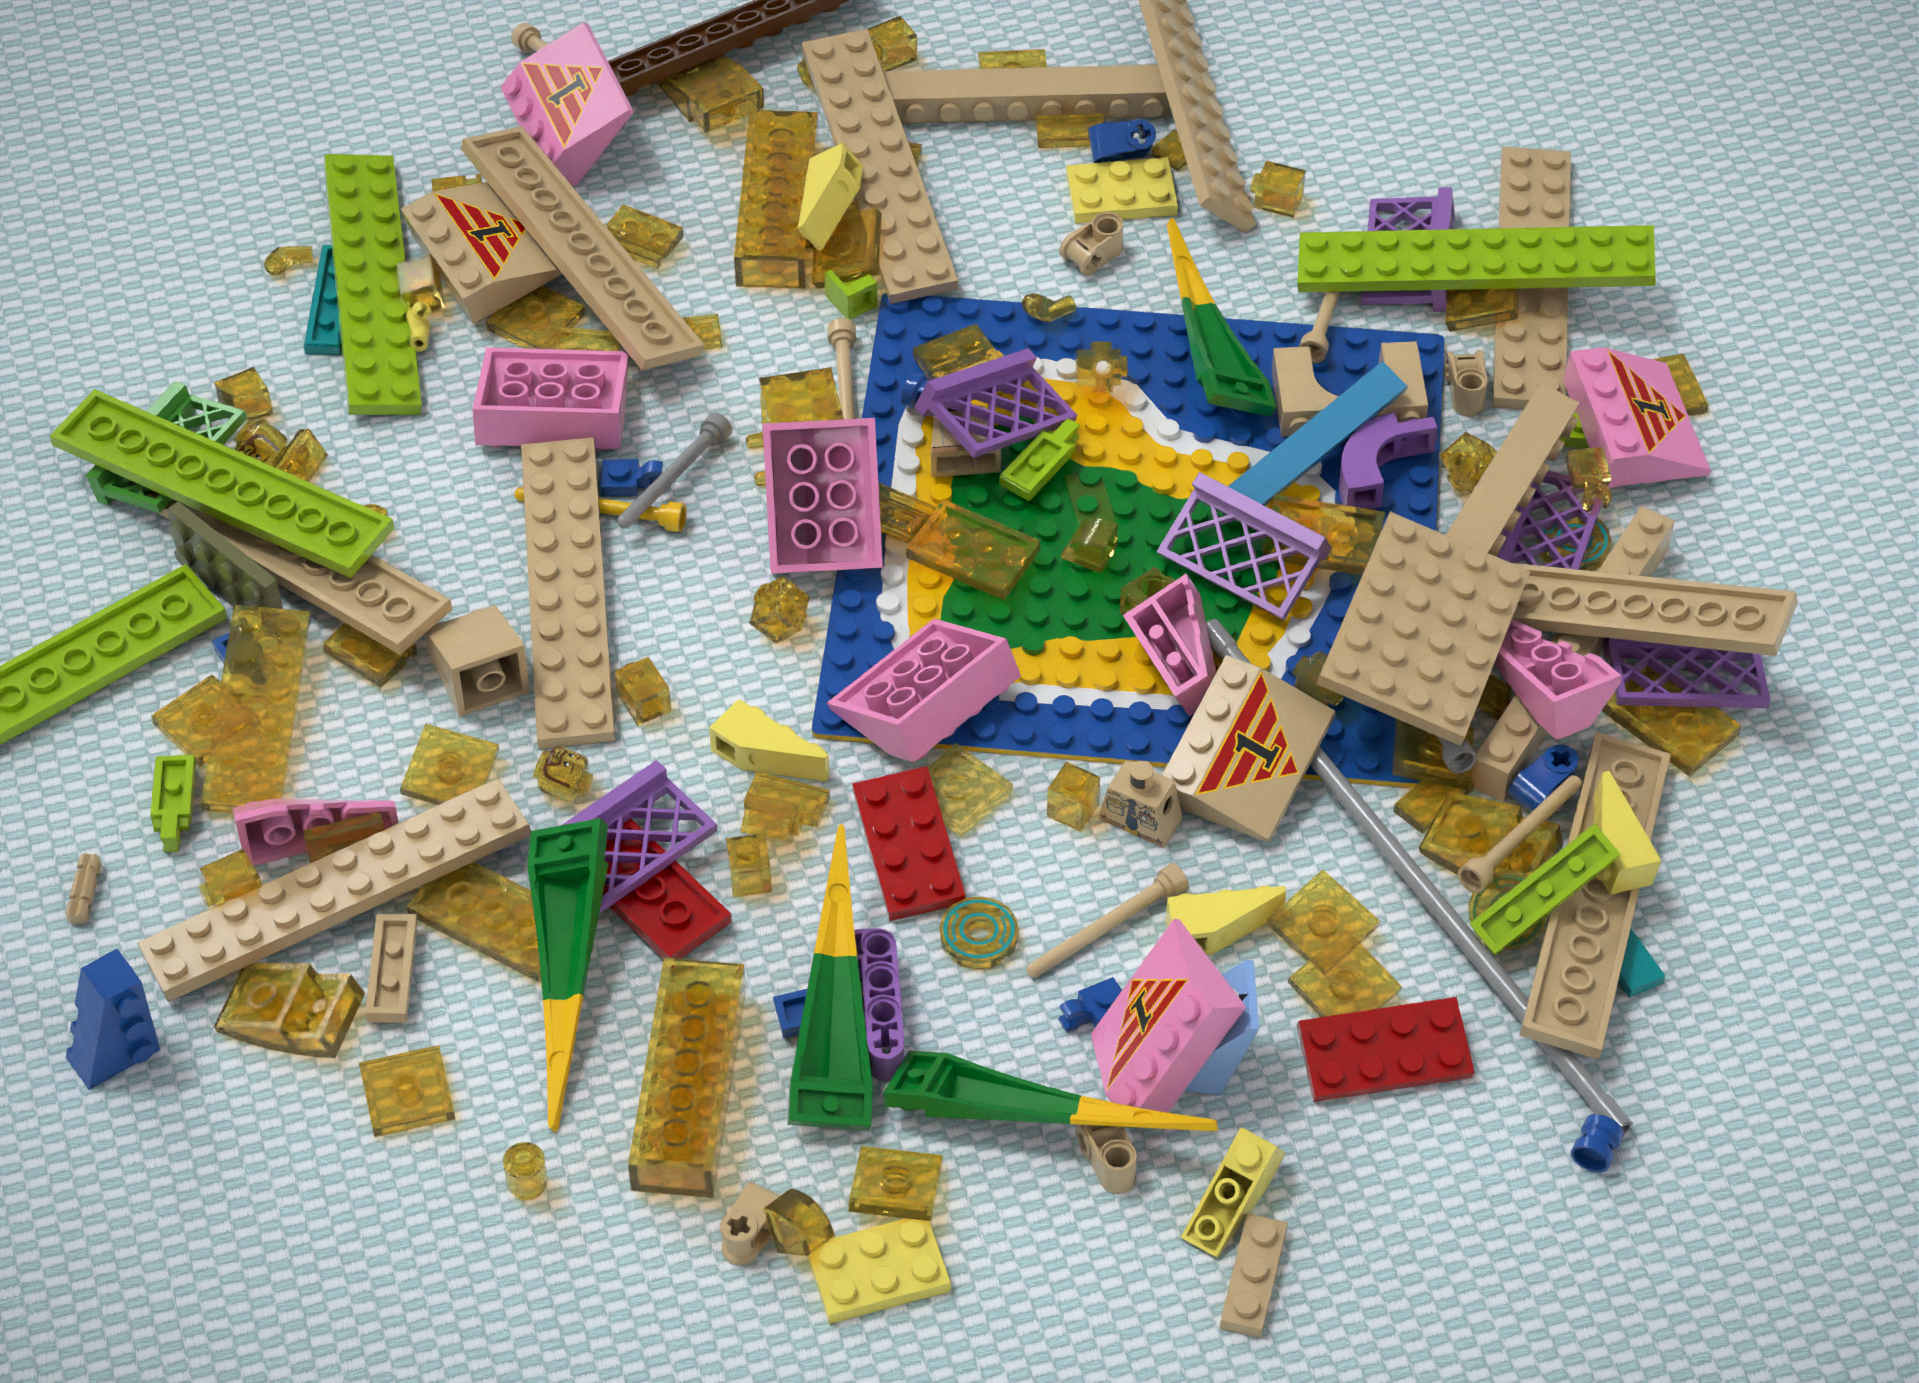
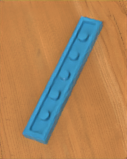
(1320, 435)

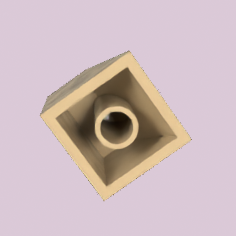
(478, 660)

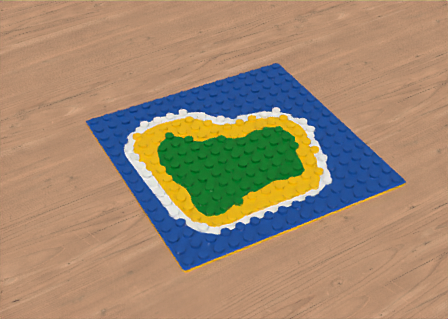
(1083, 672)

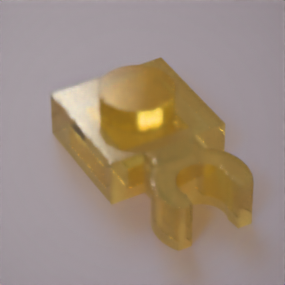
(1591, 472)

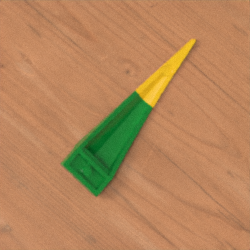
(1217, 355)
(566, 891)
(831, 1059)
(964, 1090)

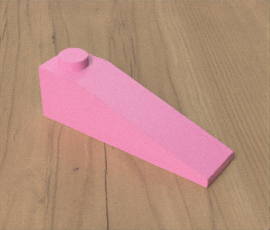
(1553, 681)

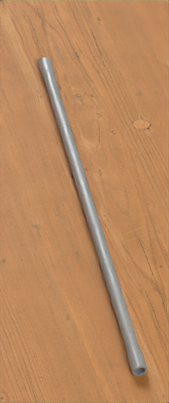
(1566, 1061)

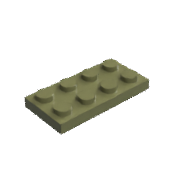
(220, 562)

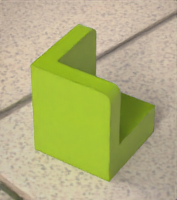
(851, 297)

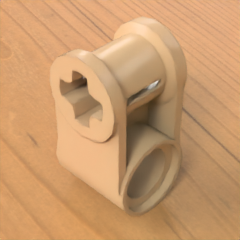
(1096, 242)
(1466, 381)
(1108, 1148)
(746, 1226)

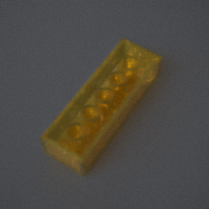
(772, 190)
(687, 1078)

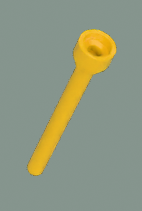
(669, 515)

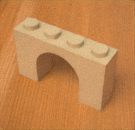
(1301, 397)

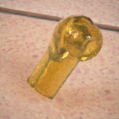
(284, 257)
(1047, 309)

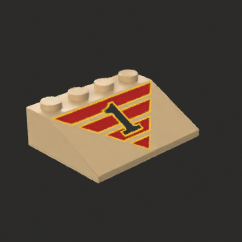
(478, 248)
(1247, 749)

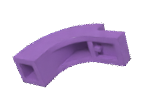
(1373, 446)

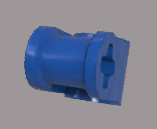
(1116, 142)
(1543, 776)

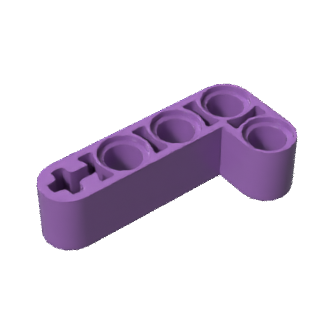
(881, 1002)

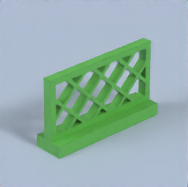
(177, 407)

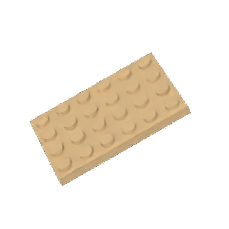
(1424, 628)

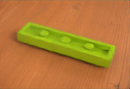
(1545, 889)

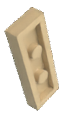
(391, 968)
(1253, 1275)

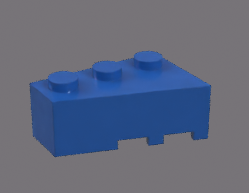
(111, 1022)

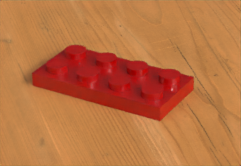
(908, 843)
(670, 908)
(1385, 1049)

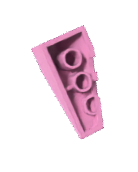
(276, 826)

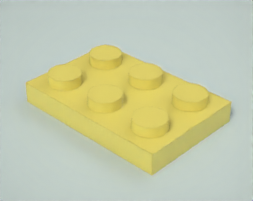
(1122, 187)
(878, 1269)

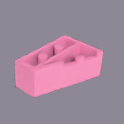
(1177, 640)

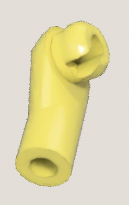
(419, 325)

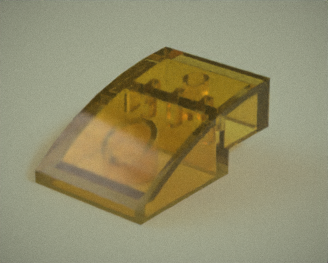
(714, 93)
(1474, 826)
(291, 1008)

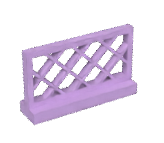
(1259, 518)

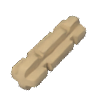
(83, 888)

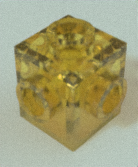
(1086, 366)
(1467, 461)
(779, 609)

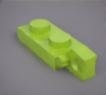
(1040, 460)
(173, 798)

